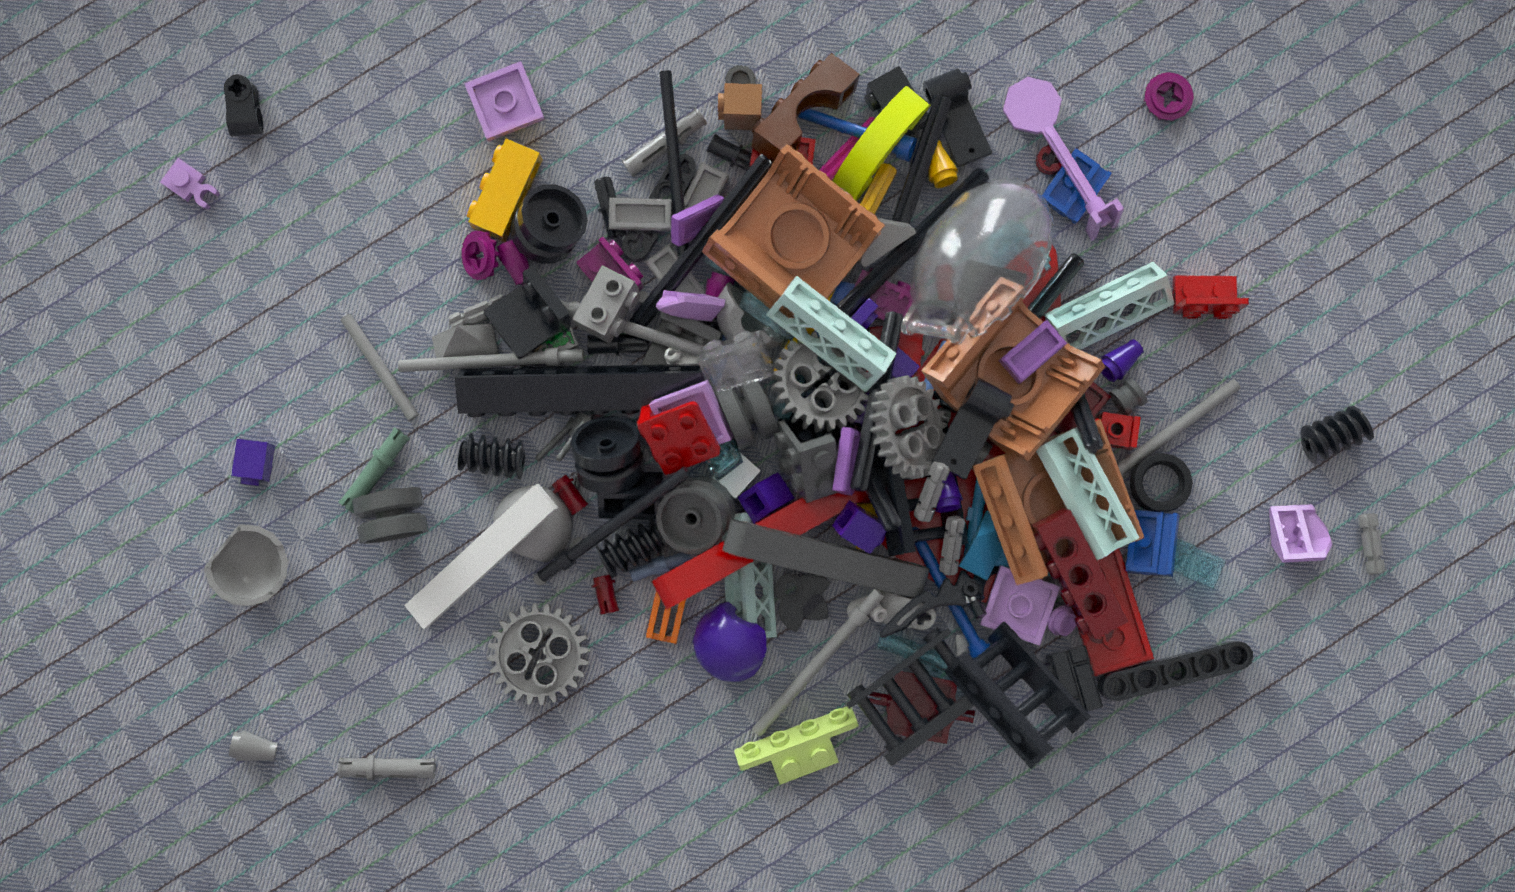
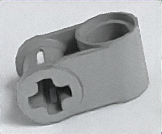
(894, 603)

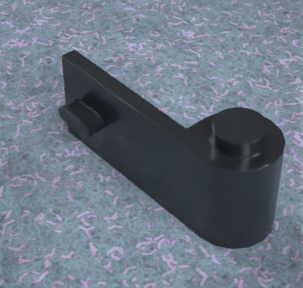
(961, 124)
(972, 425)

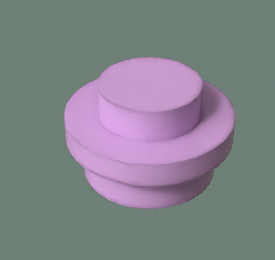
(1062, 621)

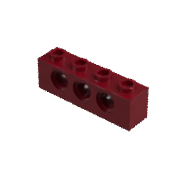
(1107, 613)

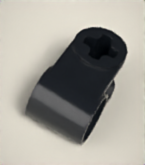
(242, 112)

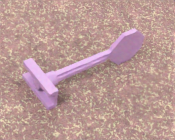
(1034, 108)

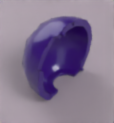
(729, 645)

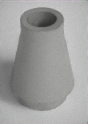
(251, 747)

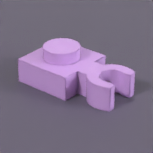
(187, 182)

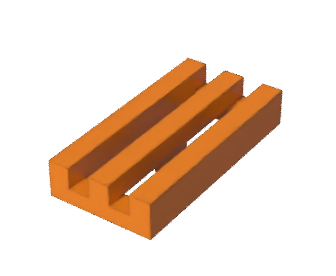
(653, 617)

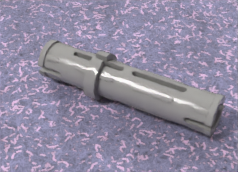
(657, 147)
(386, 768)

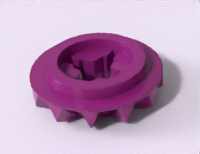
(1181, 91)
(474, 244)

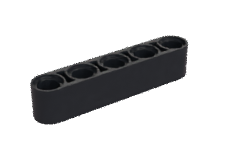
(1189, 665)

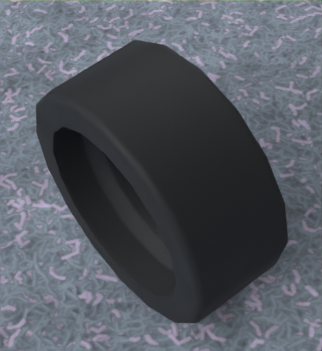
(1181, 471)

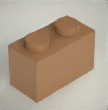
(740, 105)

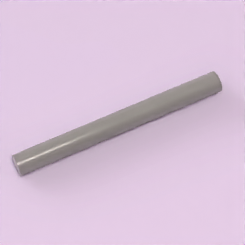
(379, 367)

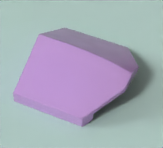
(690, 305)
(1298, 533)

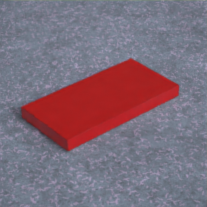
(1129, 642)

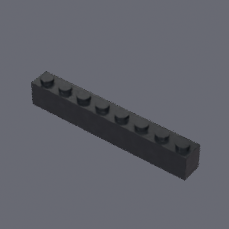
(569, 388)

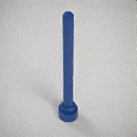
(904, 149)
(976, 645)

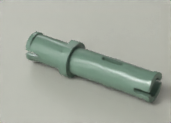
(376, 467)

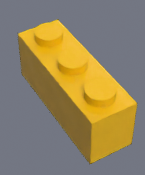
(504, 188)

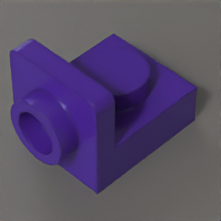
(866, 314)

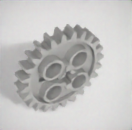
(840, 403)
(900, 406)
(564, 667)

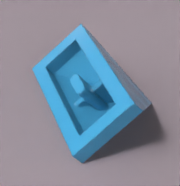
(983, 549)

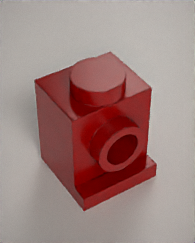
(1129, 429)

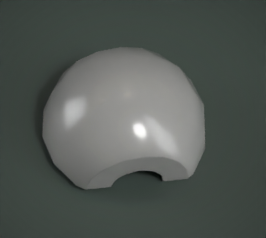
(735, 320)
(547, 538)
(248, 566)

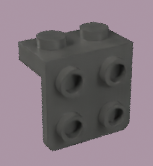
(807, 464)

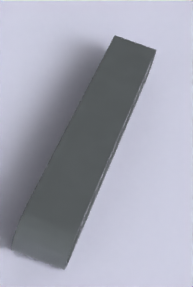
(825, 558)

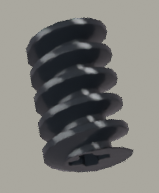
(1335, 431)
(492, 455)
(631, 548)

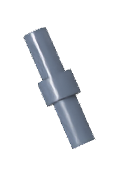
(659, 566)

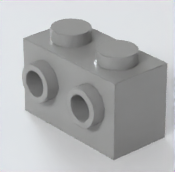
(607, 304)

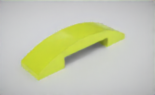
(879, 140)

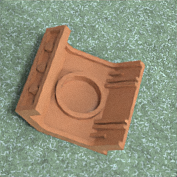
(793, 228)
(1038, 401)
(1023, 493)

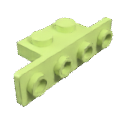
(799, 748)

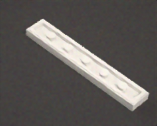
(481, 556)

